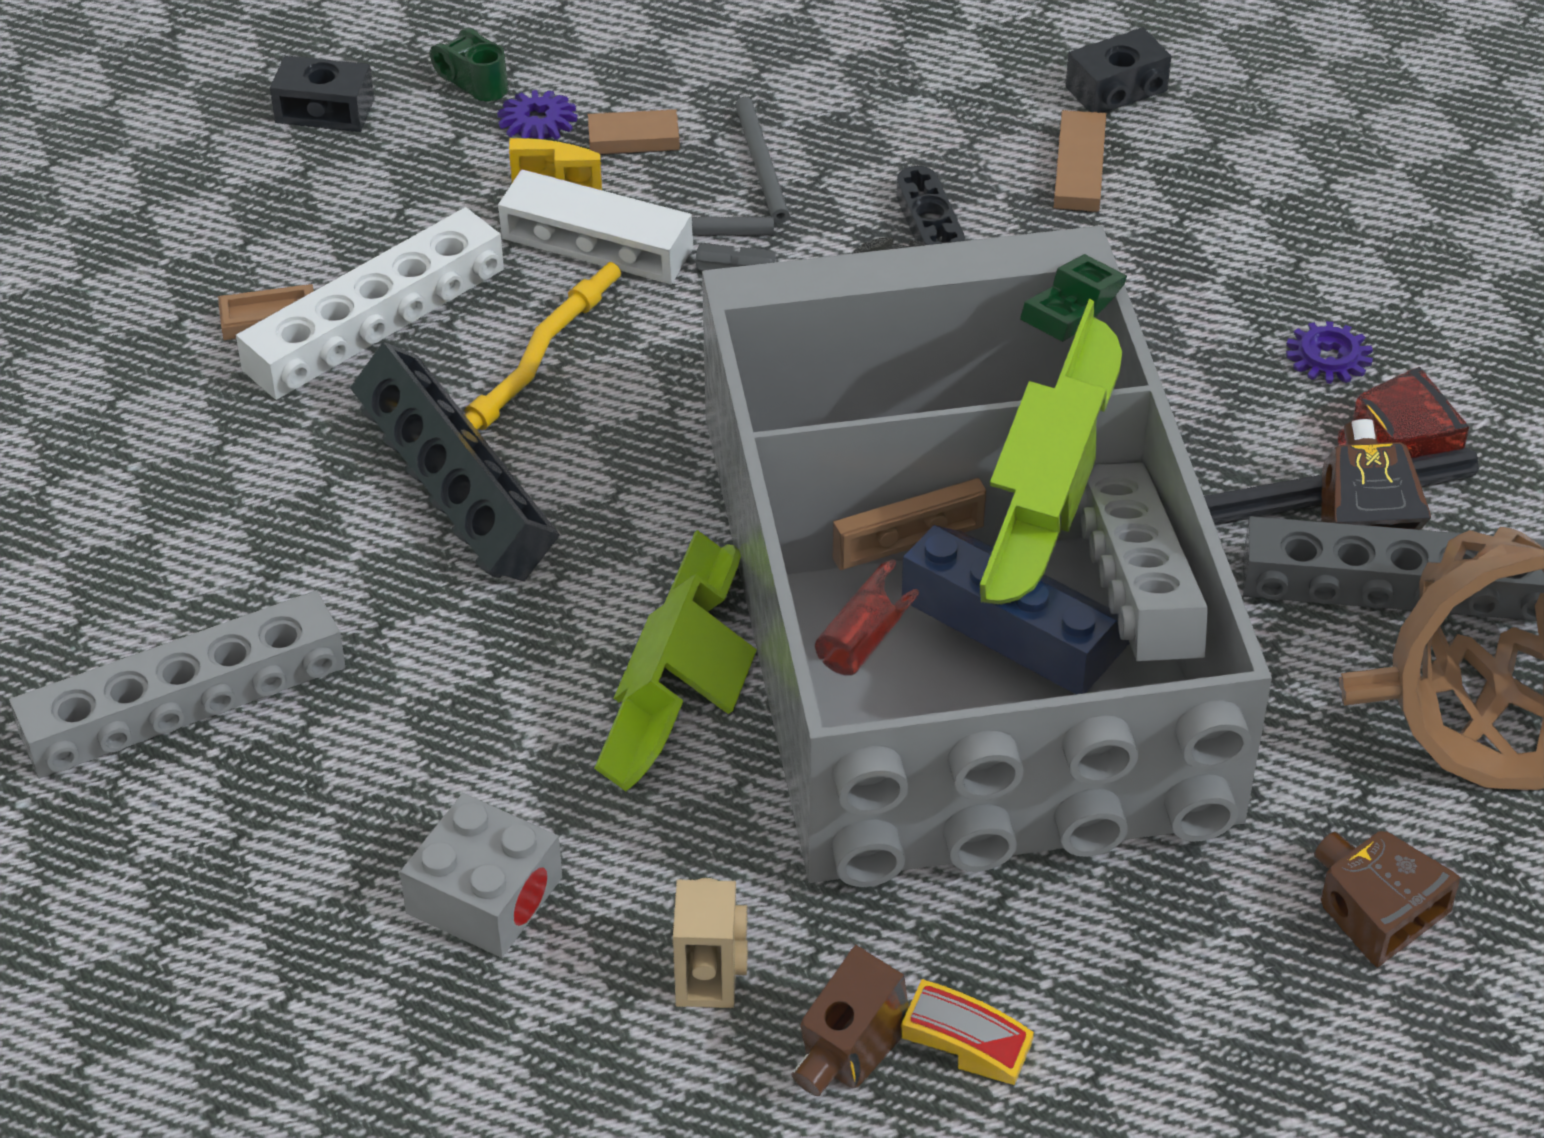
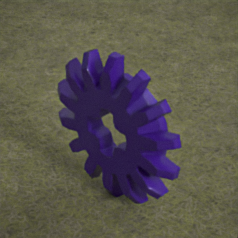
(557, 115)
(1350, 354)

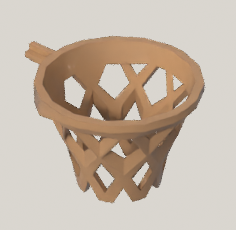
(1440, 590)

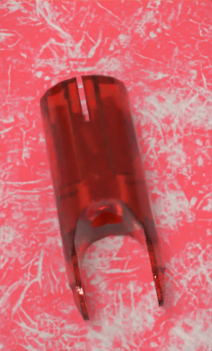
(861, 624)

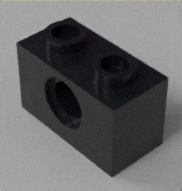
(1118, 71)
(322, 93)

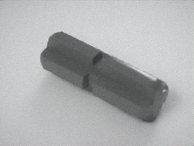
(723, 256)

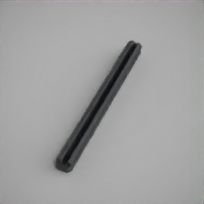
(1308, 490)

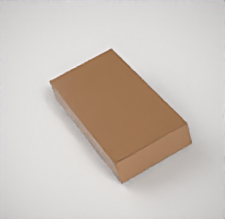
(633, 131)
(249, 308)

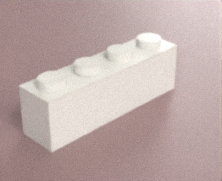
(596, 226)

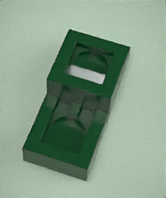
(1061, 307)

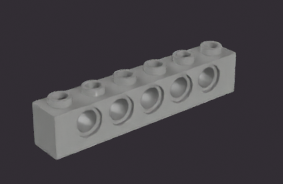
(1142, 564)
(177, 683)

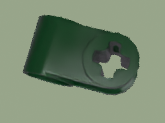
(472, 65)

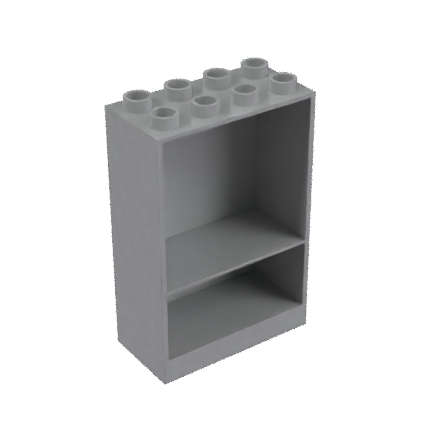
(902, 378)

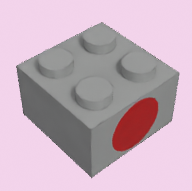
(481, 874)

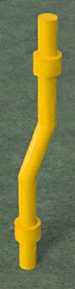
(581, 298)

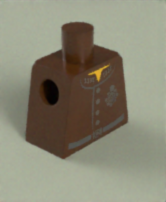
(1383, 892)

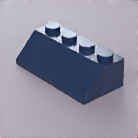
(1046, 630)

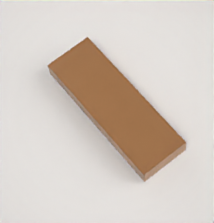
(1080, 161)
(904, 523)

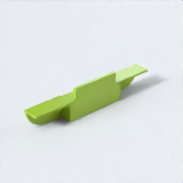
(1050, 460)
(687, 644)

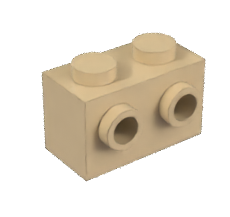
(708, 943)

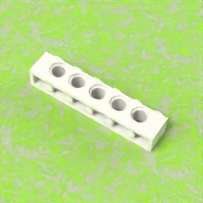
(369, 303)

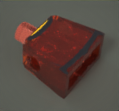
(1412, 413)

